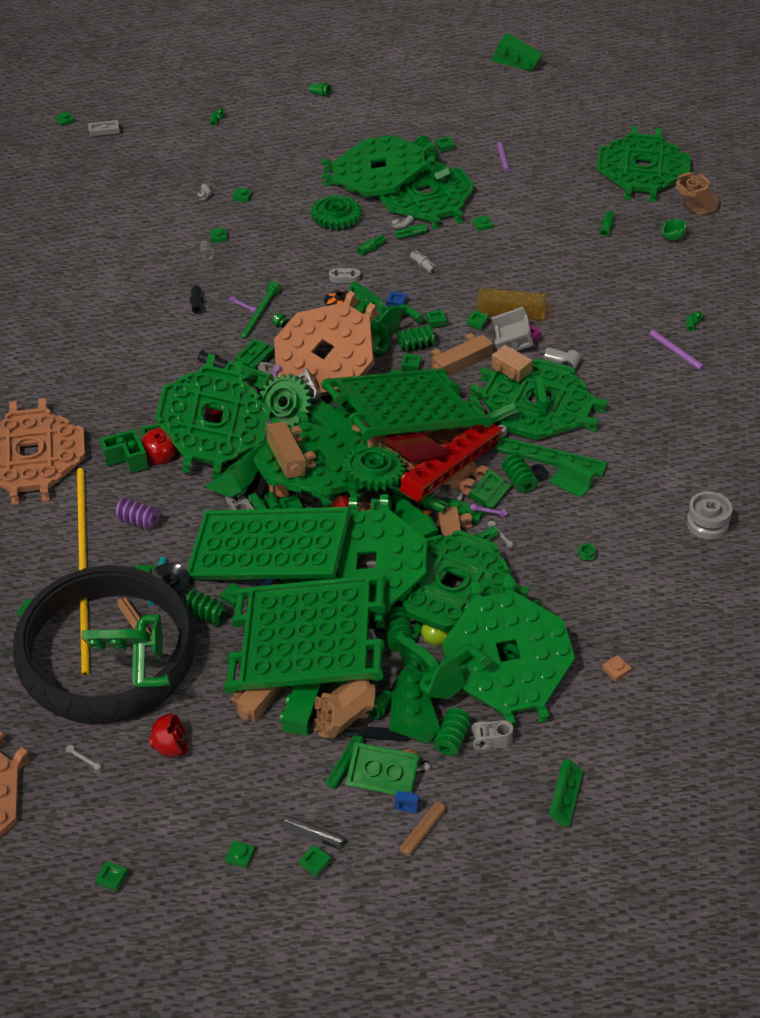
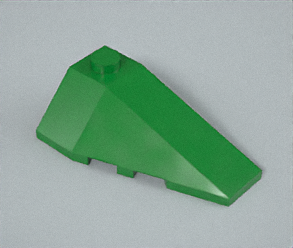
(238, 476)
(413, 516)

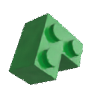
(124, 448)

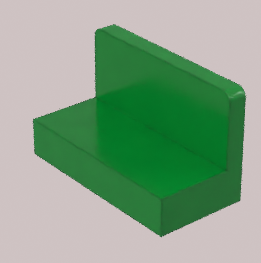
(572, 477)

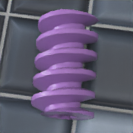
(137, 514)

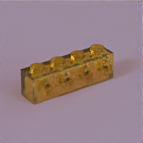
(501, 301)

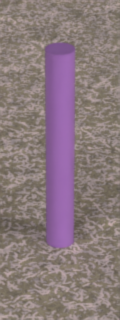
(503, 157)

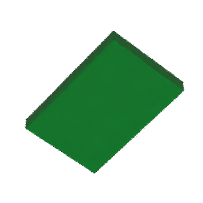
(382, 769)

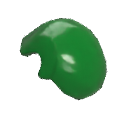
(674, 229)

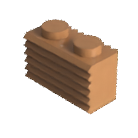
(511, 363)

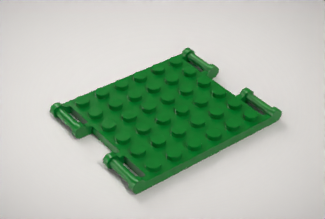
(405, 402)
(306, 633)

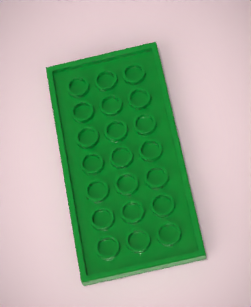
(269, 544)

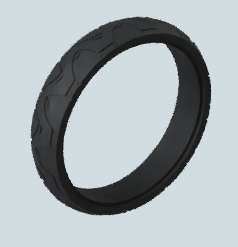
(93, 582)

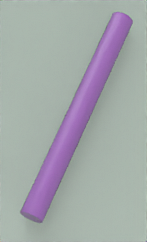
(676, 350)

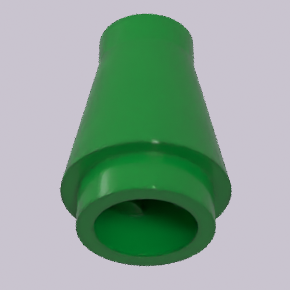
(321, 89)
(380, 705)

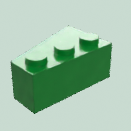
(516, 53)
(412, 709)

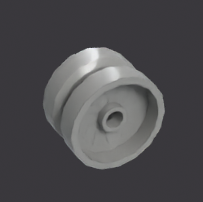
(709, 515)

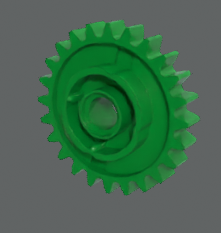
(336, 212)
(293, 390)
(374, 467)

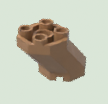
(698, 194)
(343, 707)

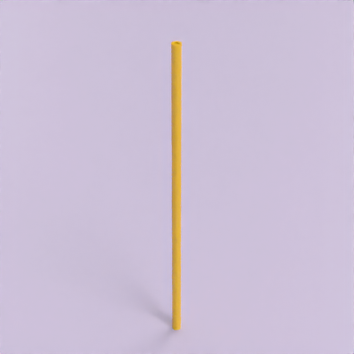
(85, 664)

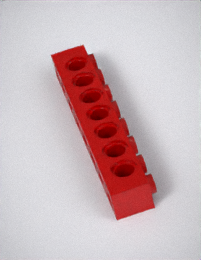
(459, 454)

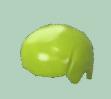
(433, 635)

